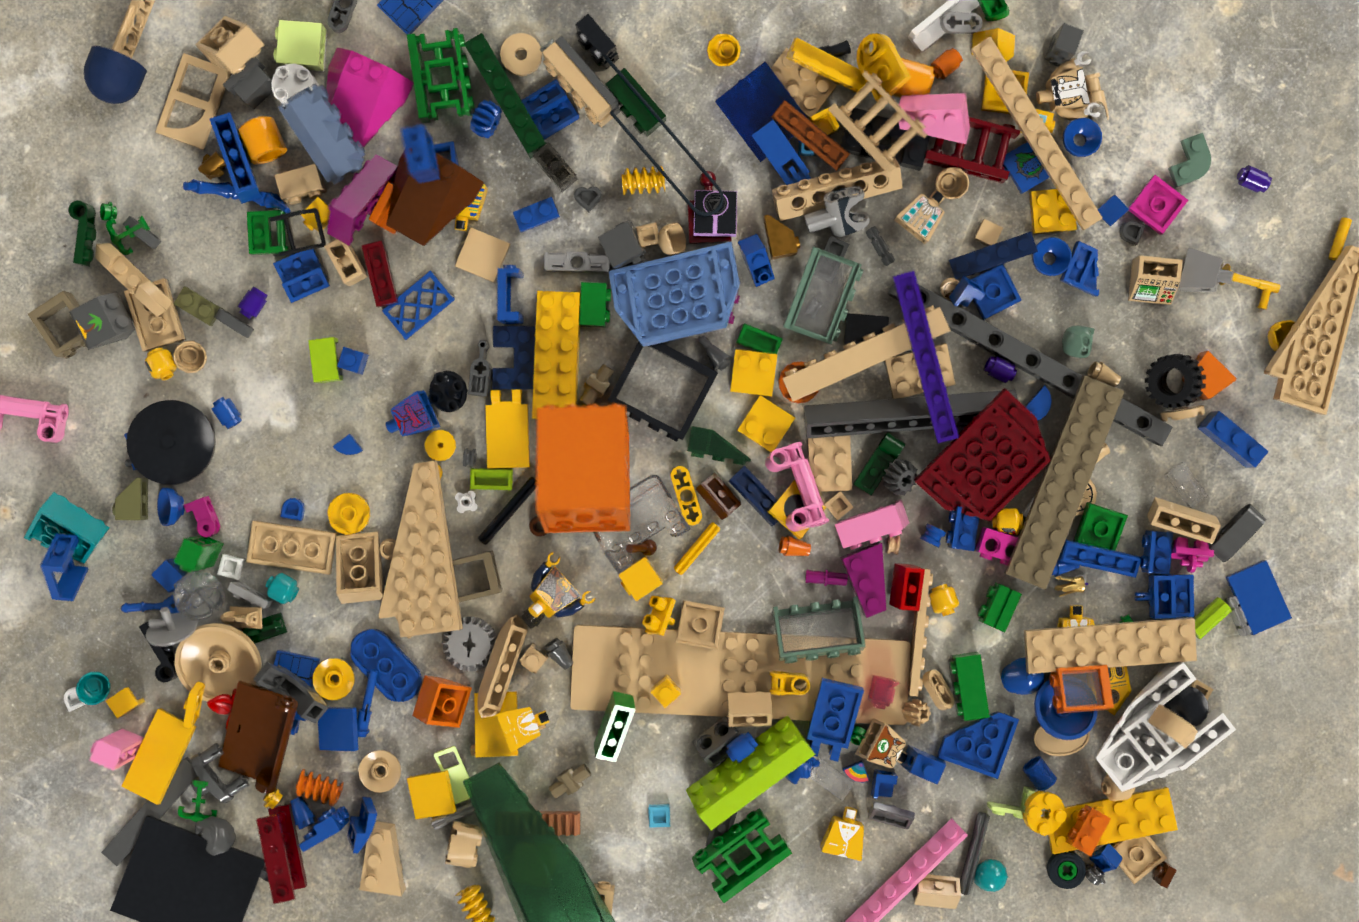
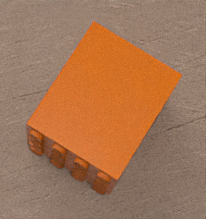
(583, 468)

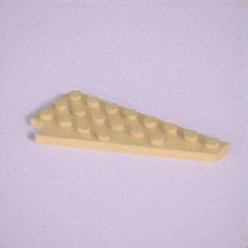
(1313, 348)

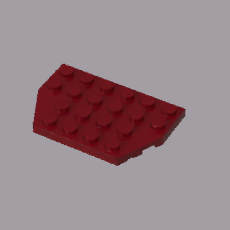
(988, 461)

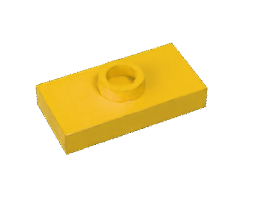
(193, 705)

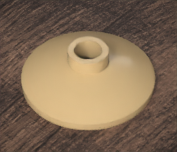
(372, 778)

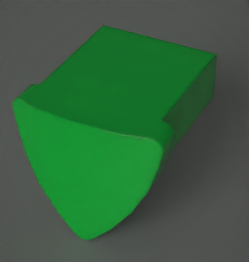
(994, 9)

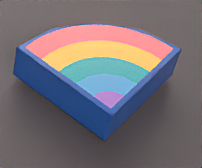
(857, 772)

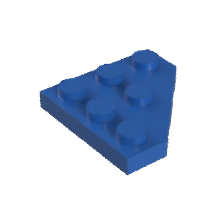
(981, 744)

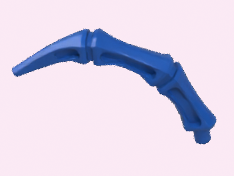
(227, 190)

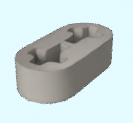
(961, 18)

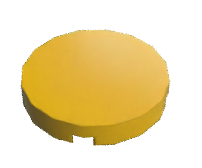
(348, 513)

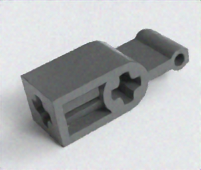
(480, 383)

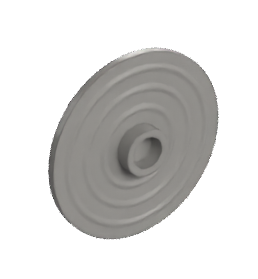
(170, 628)

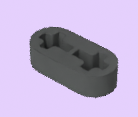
(146, 236)
(233, 322)

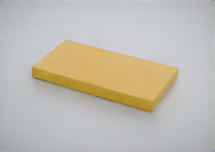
(158, 757)

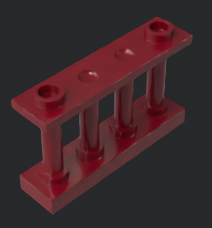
(976, 166)
(281, 853)

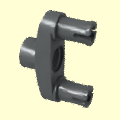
(205, 773)

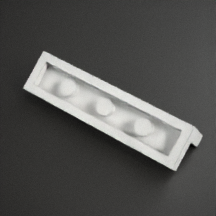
(930, 29)

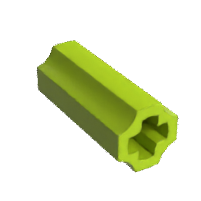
(1210, 617)

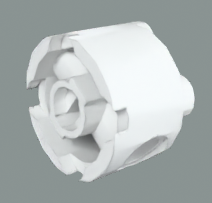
(290, 80)

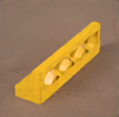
(825, 65)

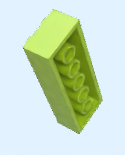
(737, 784)

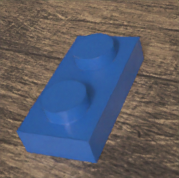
(536, 214)

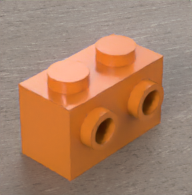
(1088, 830)

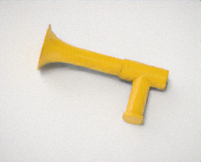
(1266, 286)

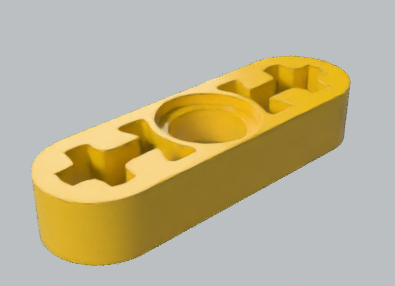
(694, 499)

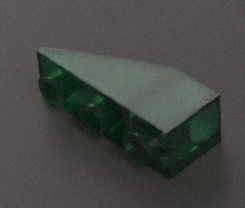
(709, 442)

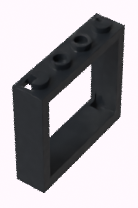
(680, 358)

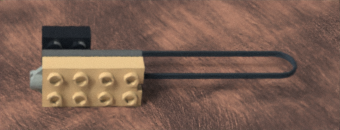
(594, 96)

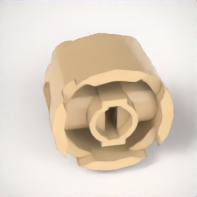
(463, 844)

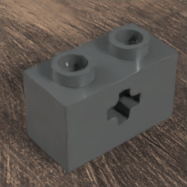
(1064, 44)

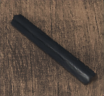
(506, 513)

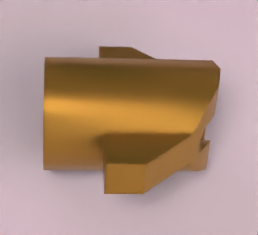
(212, 165)

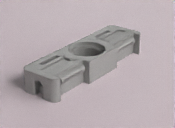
(562, 263)

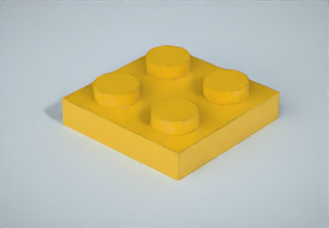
(1050, 212)

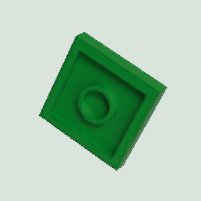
(1100, 527)

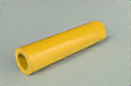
(1340, 238)

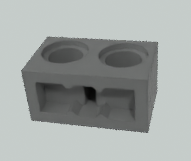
(713, 742)

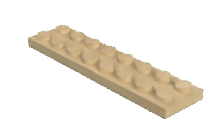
(1111, 645)

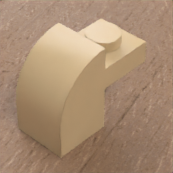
(1173, 726)

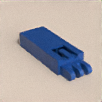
(779, 152)

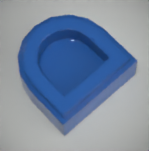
(293, 509)

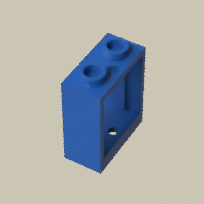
(422, 160)

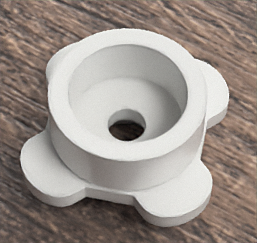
(470, 496)

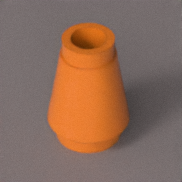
(793, 547)

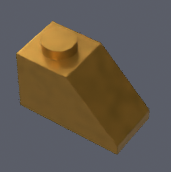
(780, 238)

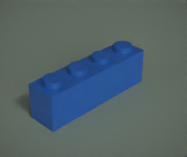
(235, 158)

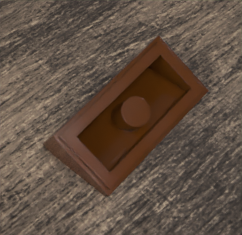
(718, 496)

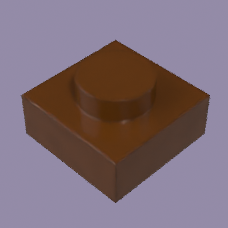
(1164, 874)

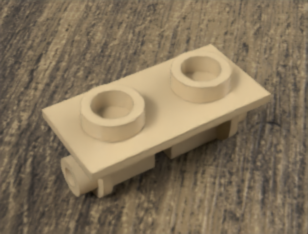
(243, 617)

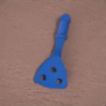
(133, 607)

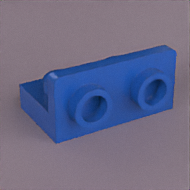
(962, 531)
(1156, 552)

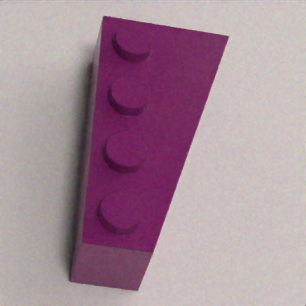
(359, 198)

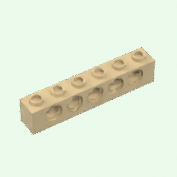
(808, 202)

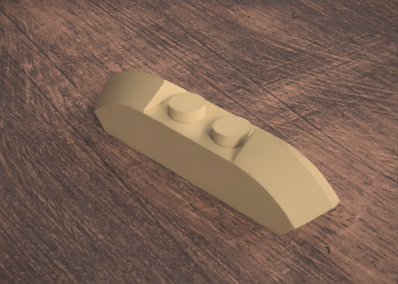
(132, 278)
(501, 666)

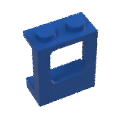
(504, 312)
(60, 560)

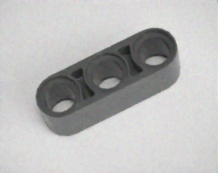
(1237, 532)

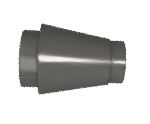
(558, 652)

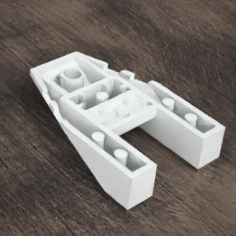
(1141, 752)

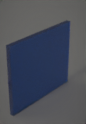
(753, 103)

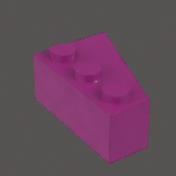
(866, 577)

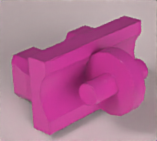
(1191, 557)

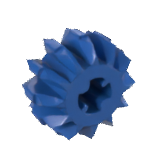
(485, 119)

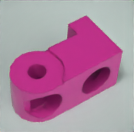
(205, 516)

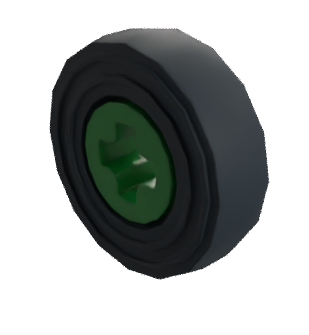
(1065, 880)

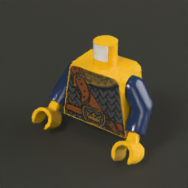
(554, 593)

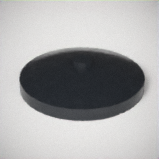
(170, 442)

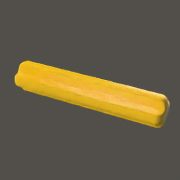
(695, 550)

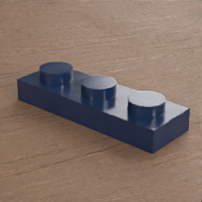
(754, 493)

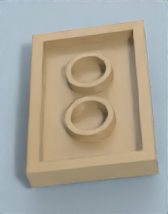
(804, 85)
(152, 329)
(904, 375)
(831, 462)

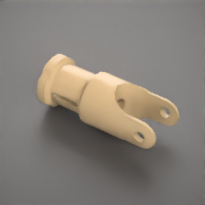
(1095, 93)

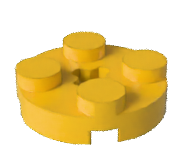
(1055, 812)

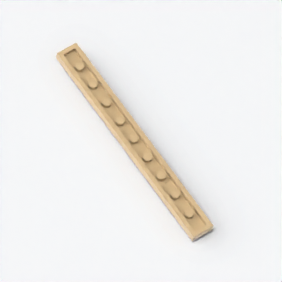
(1036, 133)

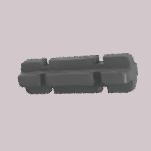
(880, 246)

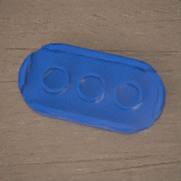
(397, 675)

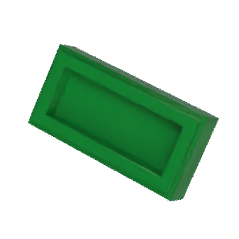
(758, 340)

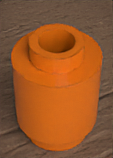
(946, 63)

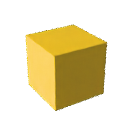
(640, 578)

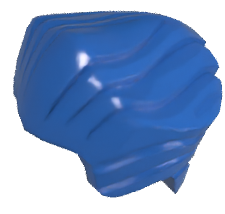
(802, 771)

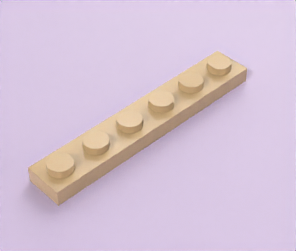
(918, 639)

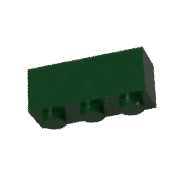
(632, 106)

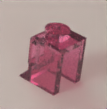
(882, 691)

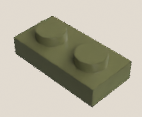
(197, 305)

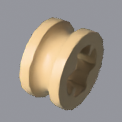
(893, 544)

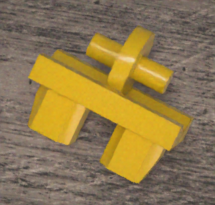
(660, 616)

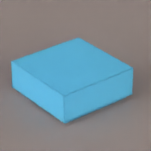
(659, 815)

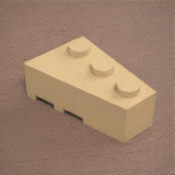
(382, 862)

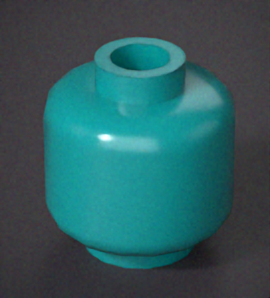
(282, 588)

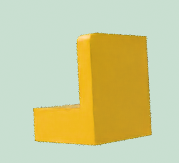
(825, 121)
(123, 702)

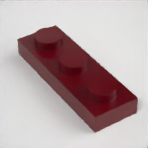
(379, 273)

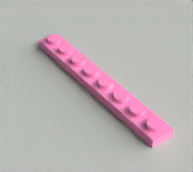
(910, 874)

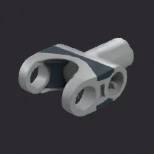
(838, 214)

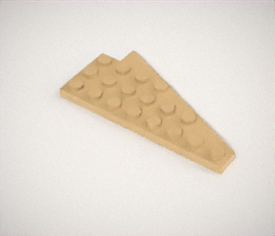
(421, 571)

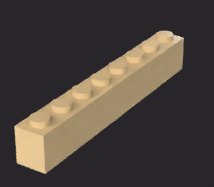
(857, 356)

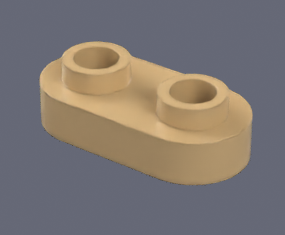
(938, 690)

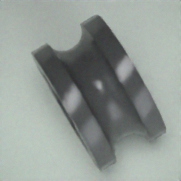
(469, 457)

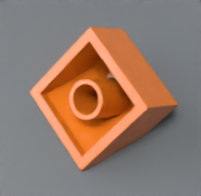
(441, 702)

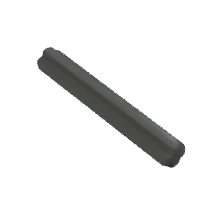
(974, 852)

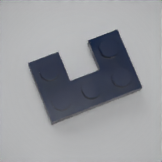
(523, 341)

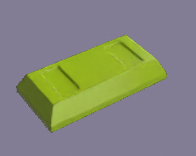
(491, 479)

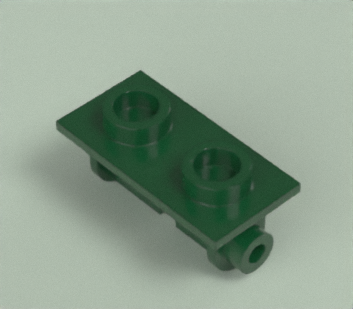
(272, 627)

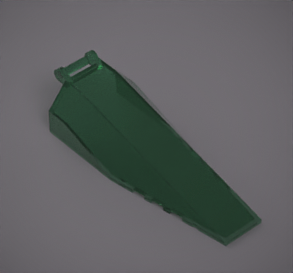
(534, 865)

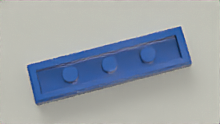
(1100, 558)

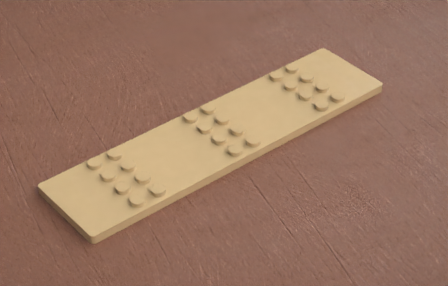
(635, 661)

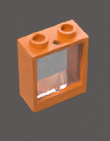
(1081, 689)

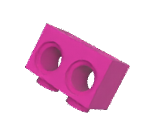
(1001, 542)

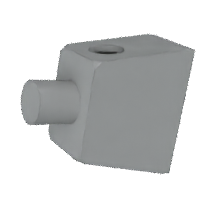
(1203, 272)

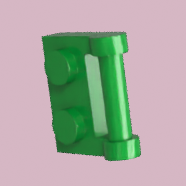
(260, 233)

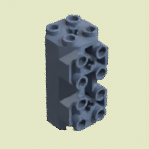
(322, 133)

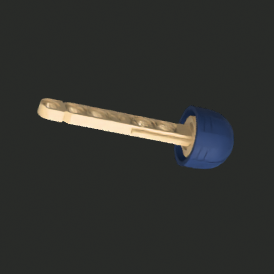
(112, 72)

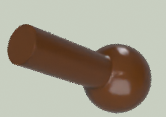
(647, 547)

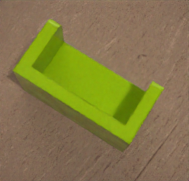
(324, 360)

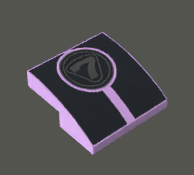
(721, 223)

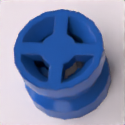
(933, 535)

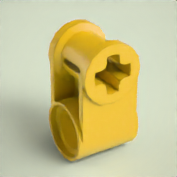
(787, 683)

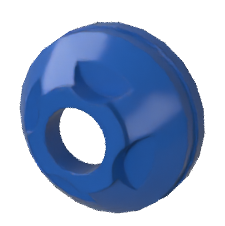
(1091, 133)
(1061, 253)
(169, 506)

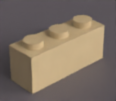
(1183, 520)

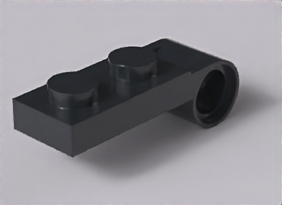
(165, 656)

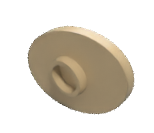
(1058, 747)

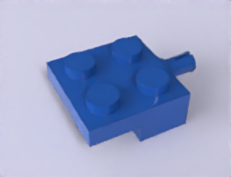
(1169, 596)

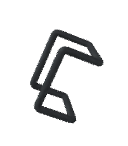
(285, 217)

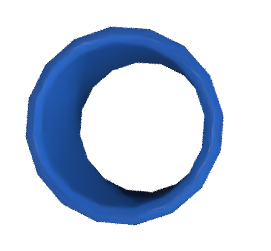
(1039, 773)

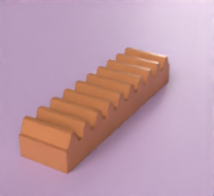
(563, 822)

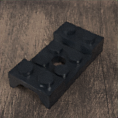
(909, 156)

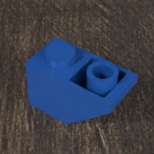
(756, 260)

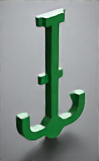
(116, 239)
(196, 816)

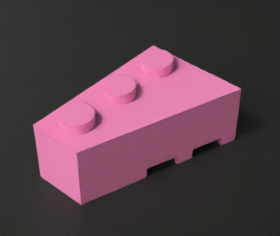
(941, 114)
(872, 525)

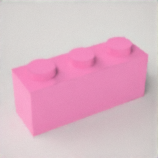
(116, 749)

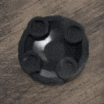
(447, 391)
(1189, 705)

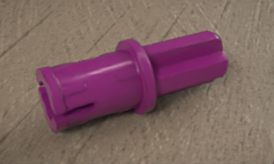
(826, 577)

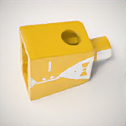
(844, 836)

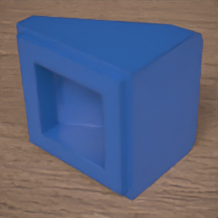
(1112, 210)
(1106, 858)

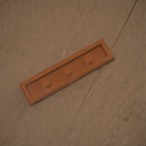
(810, 135)

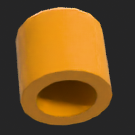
(920, 81)
(262, 140)

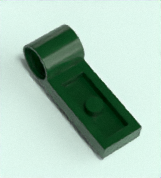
(85, 233)
(885, 453)

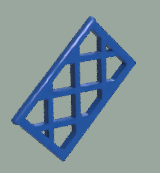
(435, 309)

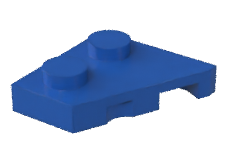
(1083, 269)

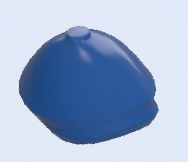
(1018, 681)

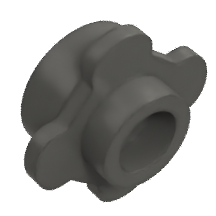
(1095, 875)

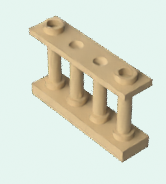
(856, 128)

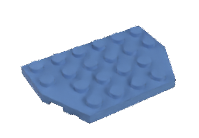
(677, 294)

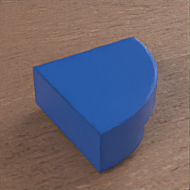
(348, 446)

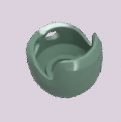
(1078, 341)

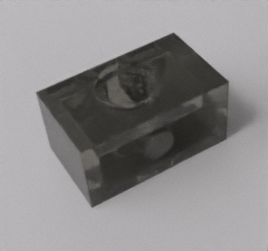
(555, 167)

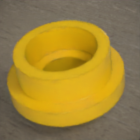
(272, 799)

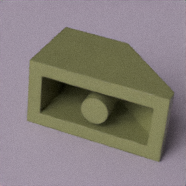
(132, 502)

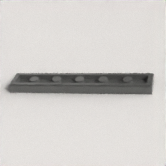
(126, 839)

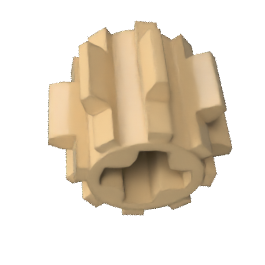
(916, 712)

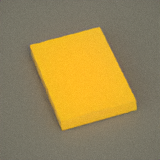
(488, 732)

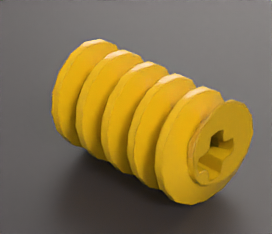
(642, 180)
(475, 904)

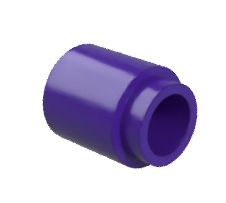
(1254, 179)
(252, 303)
(1000, 369)

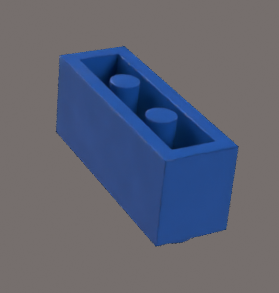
(1232, 439)

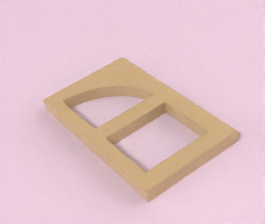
(198, 133)

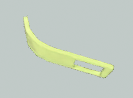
(456, 774)

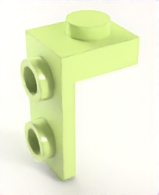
(1001, 809)

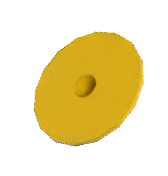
(440, 445)

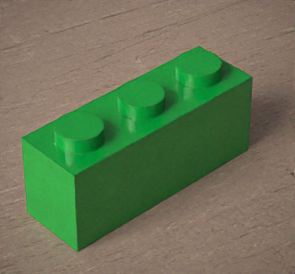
(198, 553)
(969, 686)
(614, 726)

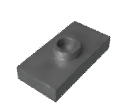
(891, 815)

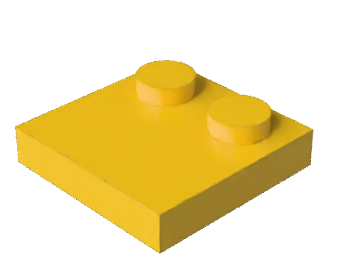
(753, 372)
(766, 424)

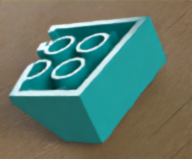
(63, 517)

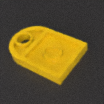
(882, 61)

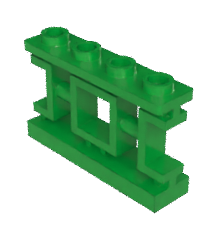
(424, 77)
(751, 867)

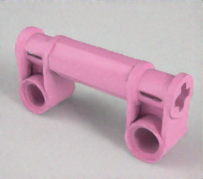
(39, 410)
(812, 513)

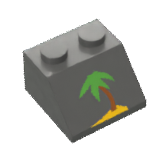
(102, 321)

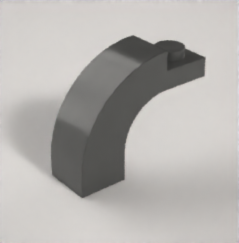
(285, 682)

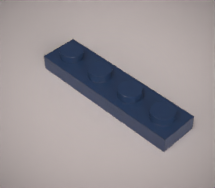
(993, 255)

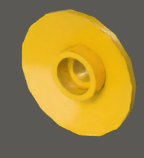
(324, 683)

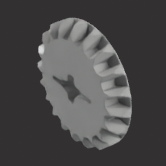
(458, 654)

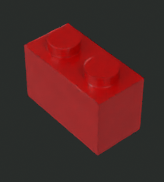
(906, 587)

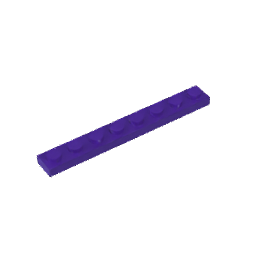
(925, 357)

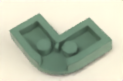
(1197, 161)

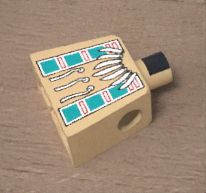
(922, 216)

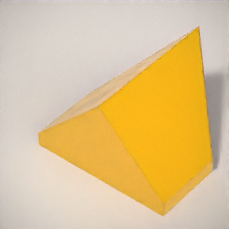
(1003, 40)

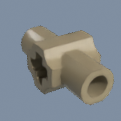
(597, 385)
(570, 781)

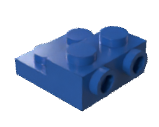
(328, 824)

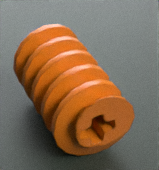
(318, 788)

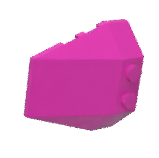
(364, 92)

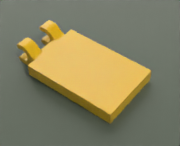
(507, 432)

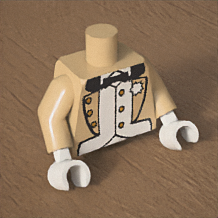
(1068, 91)

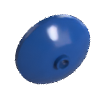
(1062, 725)

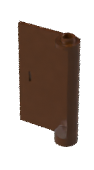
(263, 737)

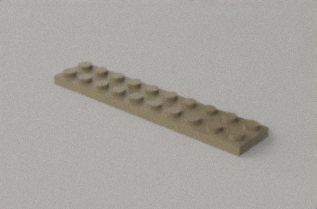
(1064, 482)

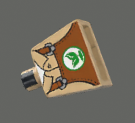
(882, 745)

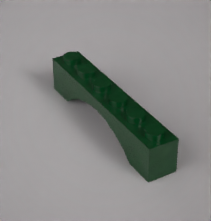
(505, 94)

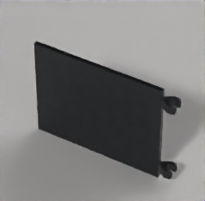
(179, 881)

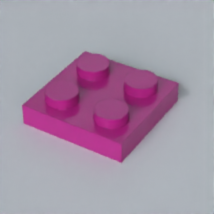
(1157, 204)

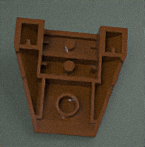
(427, 207)

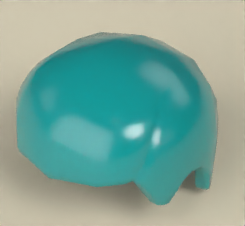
(93, 688)
(990, 875)

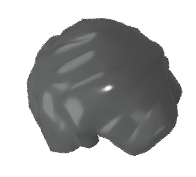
(218, 833)

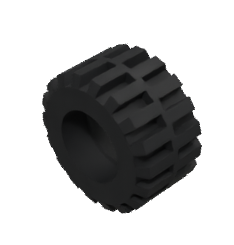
(1192, 380)

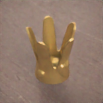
(1077, 585)

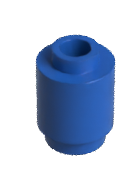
(226, 412)
(741, 747)

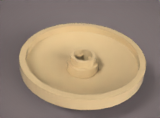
(218, 658)

